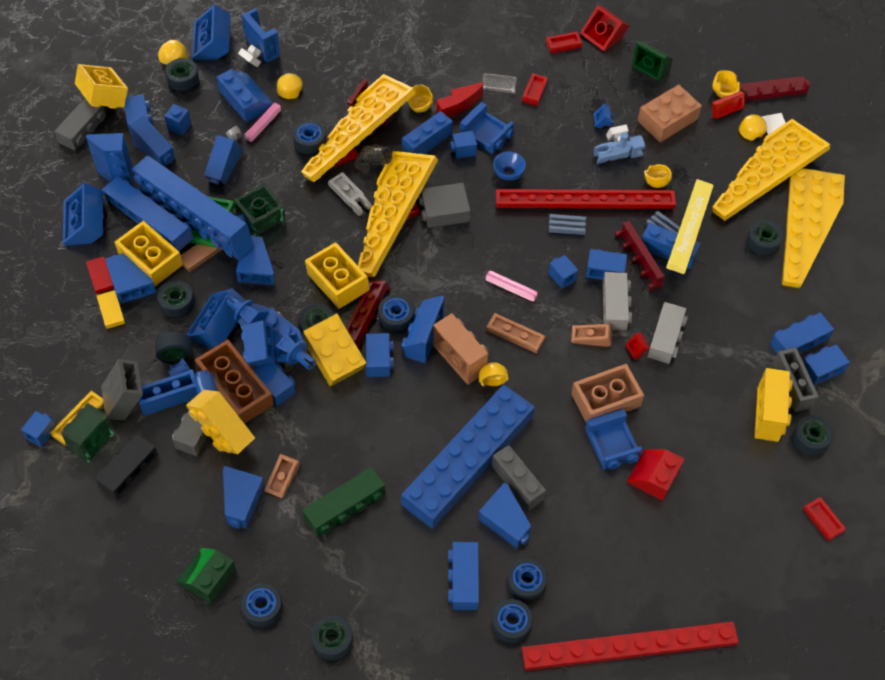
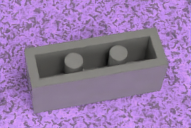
(616, 300)
(667, 333)

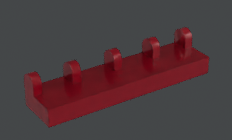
(774, 88)
(641, 255)
(366, 311)

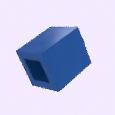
(177, 119)
(464, 144)
(563, 271)
(38, 428)

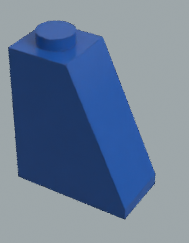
(150, 141)
(222, 160)
(256, 265)
(128, 279)
(240, 496)
(506, 517)

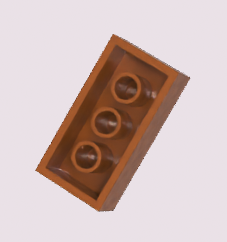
(236, 381)

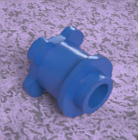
(179, 368)

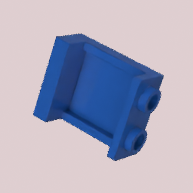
(266, 42)
(488, 130)
(612, 440)

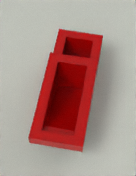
(460, 99)

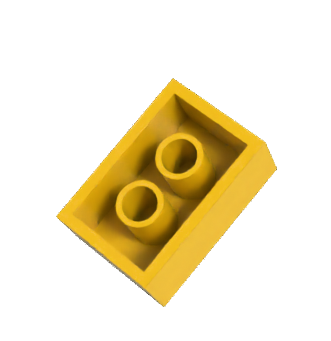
(101, 86)
(149, 252)
(337, 275)
(333, 350)
(773, 405)
(220, 422)

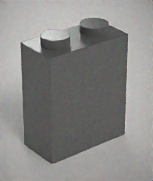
(444, 205)
(121, 389)

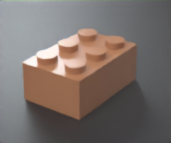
(669, 113)
(459, 347)
(607, 393)

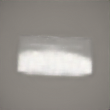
(499, 83)

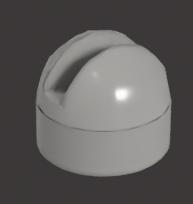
(234, 133)

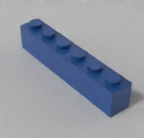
(140, 208)

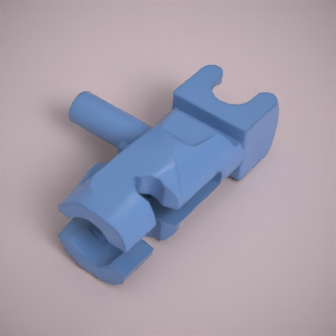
(620, 149)

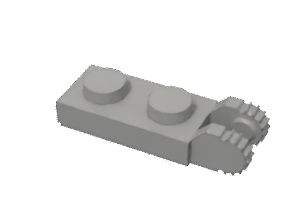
(349, 193)

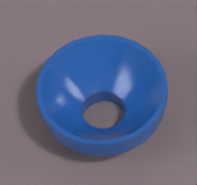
(511, 161)

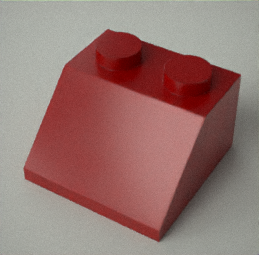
(604, 28)
(656, 472)

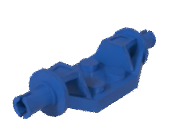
(283, 331)

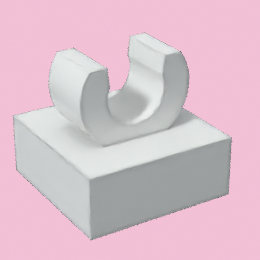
(251, 55)
(615, 132)

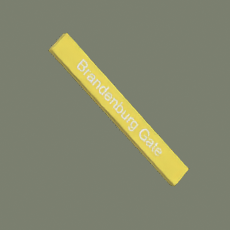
(690, 227)

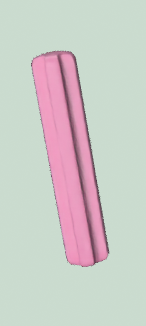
(262, 122)
(512, 286)

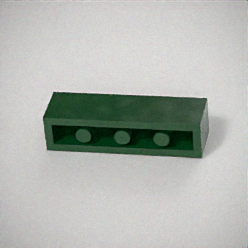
(344, 501)

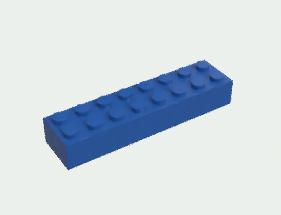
(193, 207)
(467, 456)

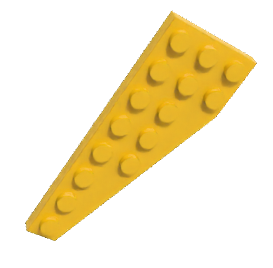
(370, 111)
(775, 160)
(395, 197)
(811, 211)

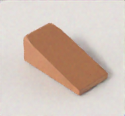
(592, 334)
(282, 476)

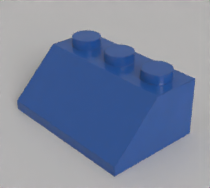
(211, 34)
(243, 94)
(110, 156)
(83, 216)
(214, 320)
(420, 337)

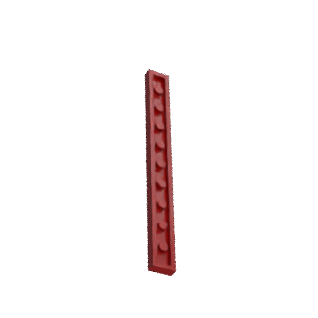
(585, 199)
(629, 646)

